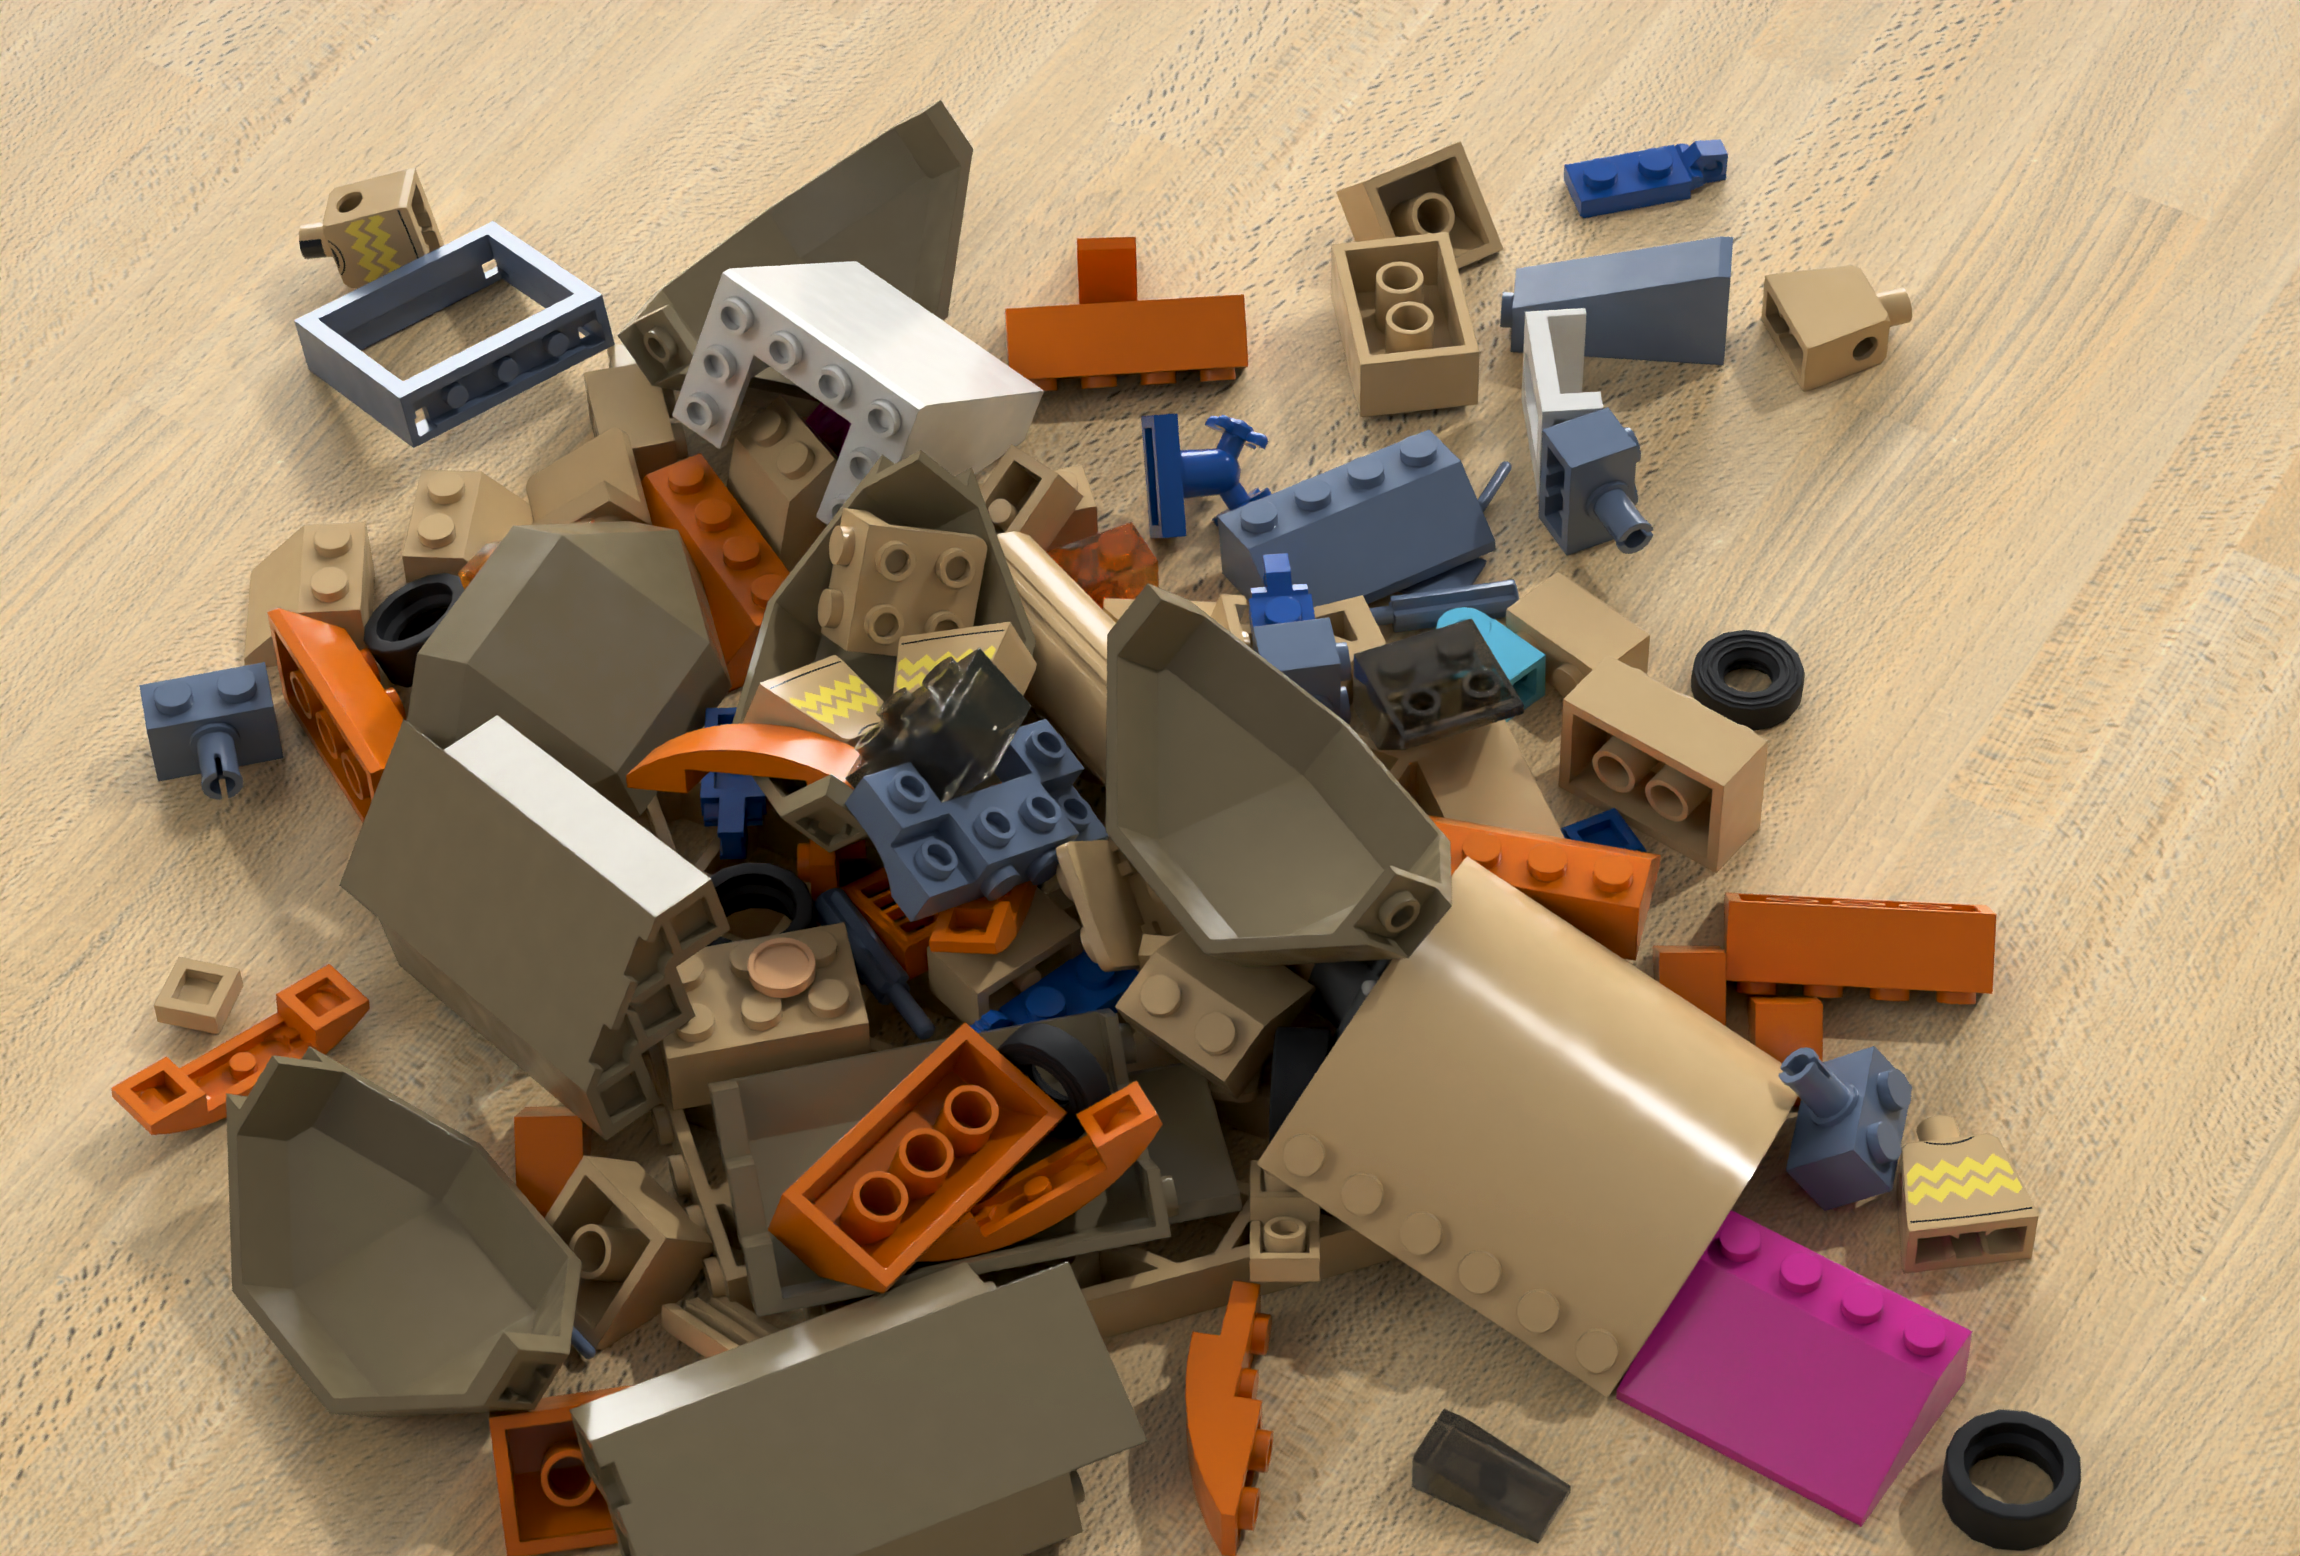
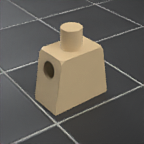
(1830, 322)

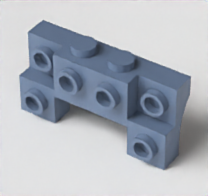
(980, 841)

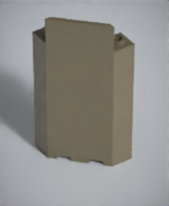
(534, 912)
(788, 1118)
(872, 1430)

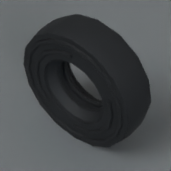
(1749, 651)
(1064, 1059)

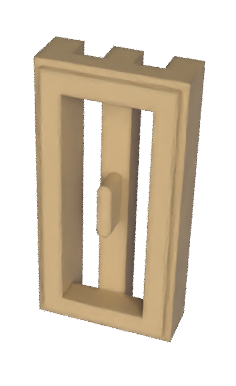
(714, 1326)

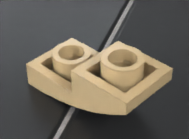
(1282, 1231)

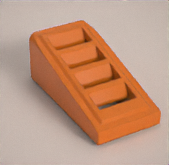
(906, 948)

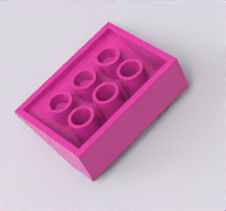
(1798, 1368)

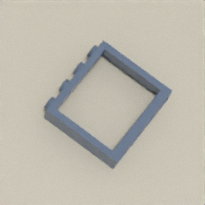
(475, 377)

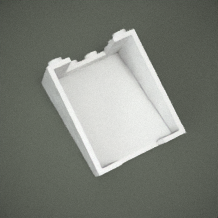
(865, 355)

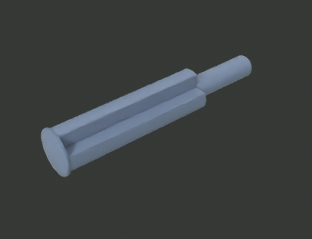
(1425, 608)
(873, 959)

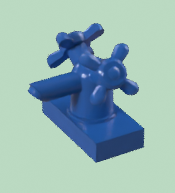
(1193, 473)

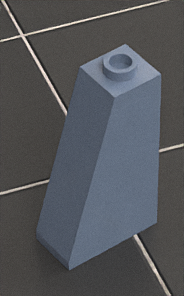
(1637, 303)

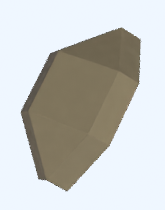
(884, 205)
(902, 494)
(582, 645)
(1258, 802)
(390, 1250)

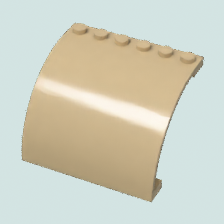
(1534, 1127)

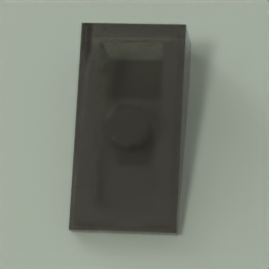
(1487, 1477)

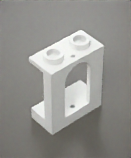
(1553, 375)

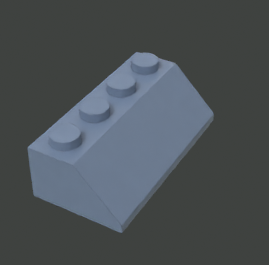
(1362, 525)

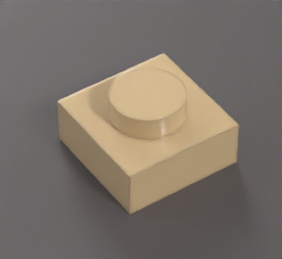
(198, 995)

